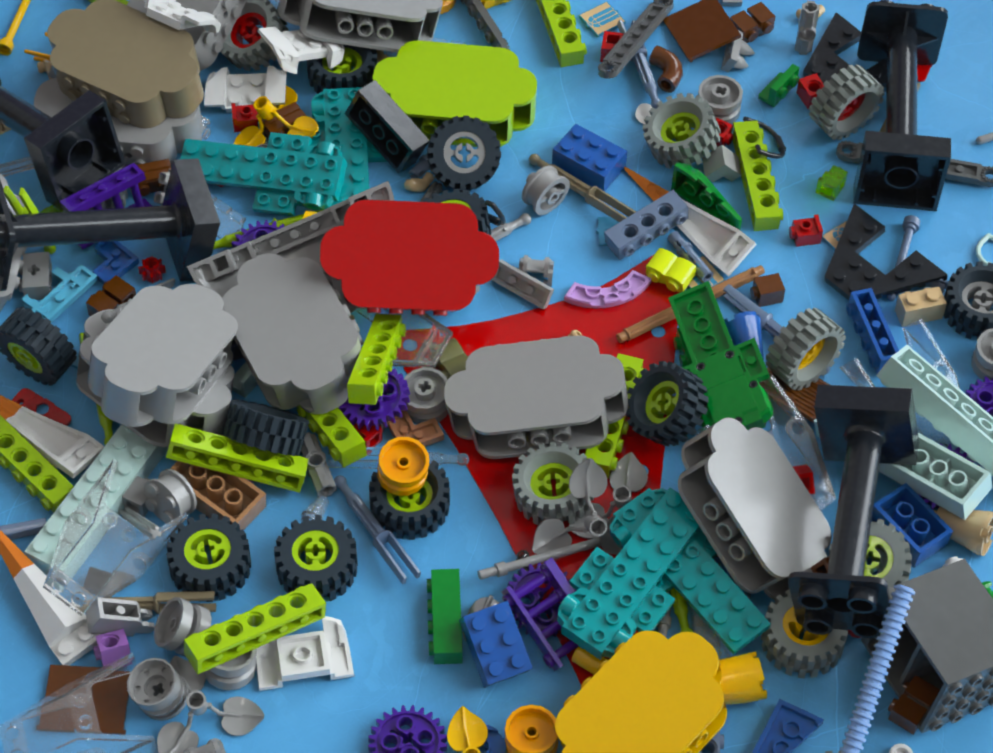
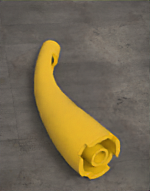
(740, 675)

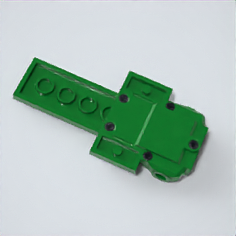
(726, 370)

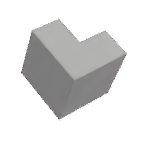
(722, 163)

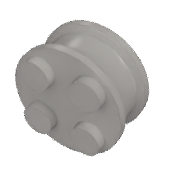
(545, 190)
(169, 495)

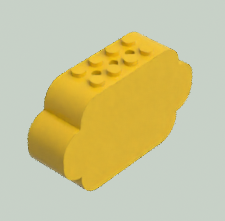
(647, 699)

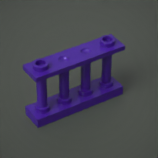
(106, 188)
(549, 573)

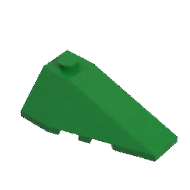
(699, 191)

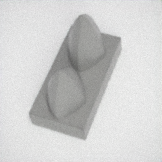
(732, 54)

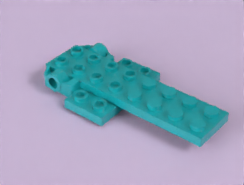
(338, 129)
(283, 173)
(697, 578)
(621, 592)

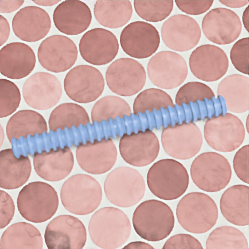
(877, 670)

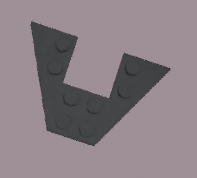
(836, 39)
(852, 272)

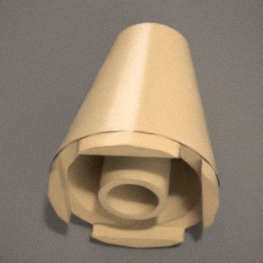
(970, 533)

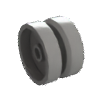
(723, 96)
(983, 355)
(426, 395)
(178, 621)
(233, 673)

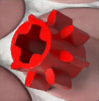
(152, 269)

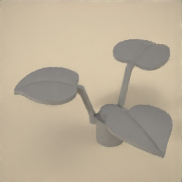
(627, 478)
(585, 481)
(238, 718)

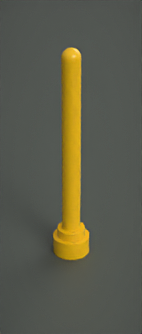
(6, 43)

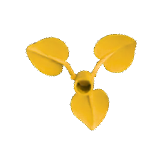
(253, 135)
(466, 732)

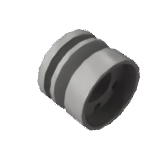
(157, 689)

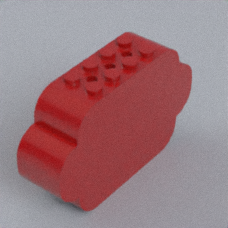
(409, 256)

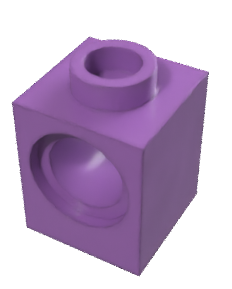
(111, 646)

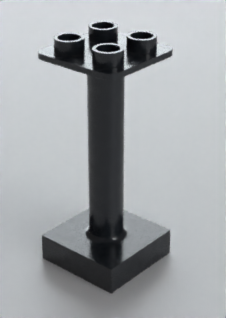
(70, 147)
(898, 164)
(184, 219)
(862, 430)

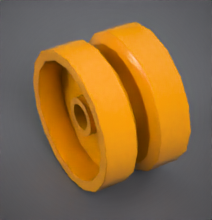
(403, 466)
(531, 731)

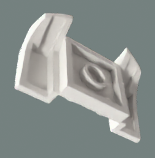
(180, 18)
(295, 46)
(244, 89)
(305, 656)

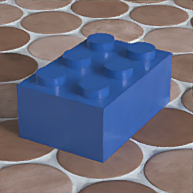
(589, 157)
(916, 521)
(495, 644)

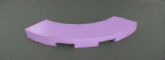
(612, 296)

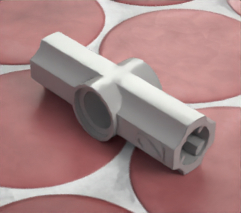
(807, 27)
(319, 473)

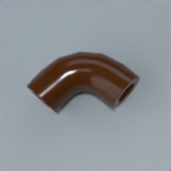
(670, 66)

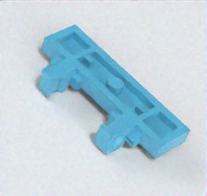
(69, 289)

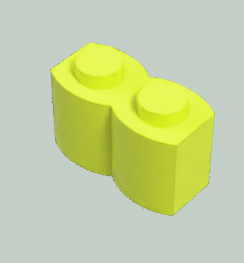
(670, 270)

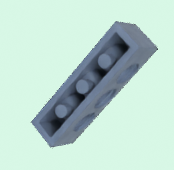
(652, 216)

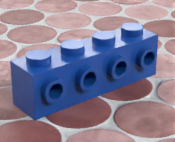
(872, 328)

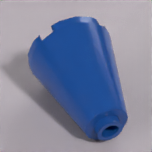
(745, 327)

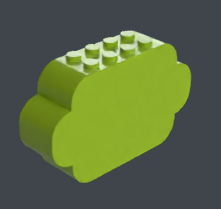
(455, 80)

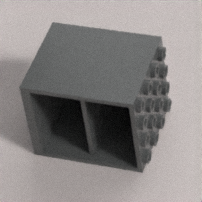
(946, 644)

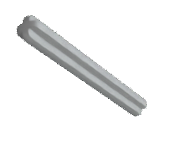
(140, 522)

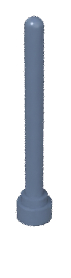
(910, 226)

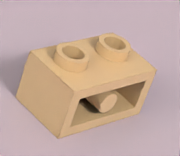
(923, 304)

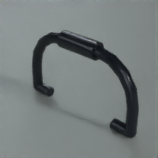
(777, 139)
(500, 220)

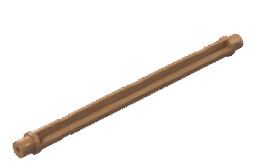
(668, 314)

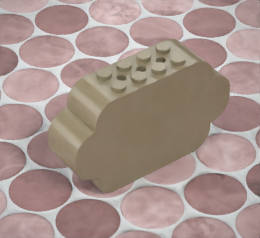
(128, 60)

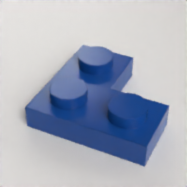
(117, 260)

